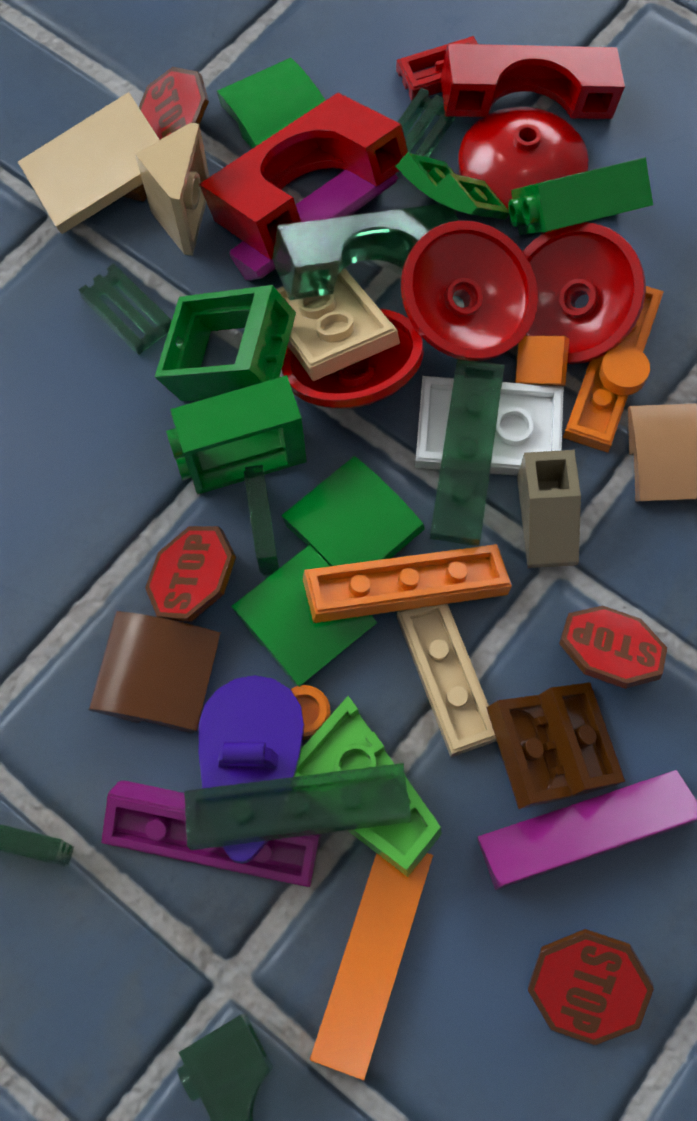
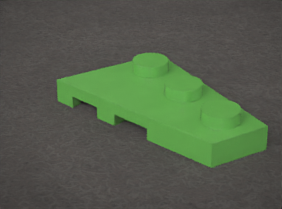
(349, 744)

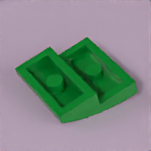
(269, 100)
(449, 189)
(353, 517)
(282, 620)

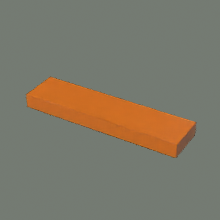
(598, 409)
(405, 583)
(369, 968)

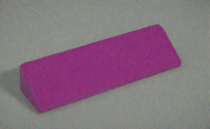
(334, 199)
(155, 823)
(587, 829)

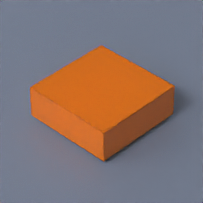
(542, 360)

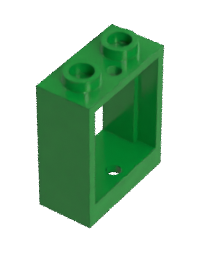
(581, 197)
(262, 350)
(236, 431)

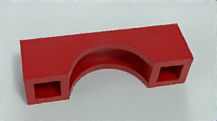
(577, 77)

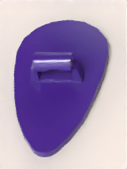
(249, 735)

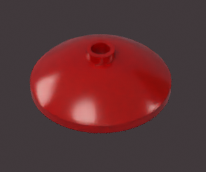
(521, 149)
(590, 263)
(488, 276)
(365, 380)

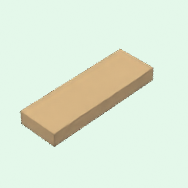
(447, 677)

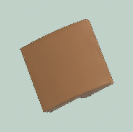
(664, 451)

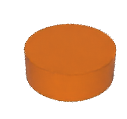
(624, 370)
(314, 708)

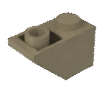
(550, 508)

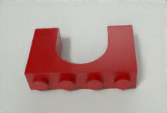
(335, 134)

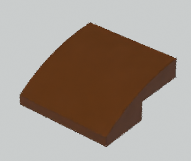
(155, 671)
(554, 745)

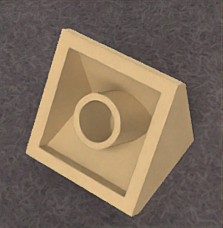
(171, 180)

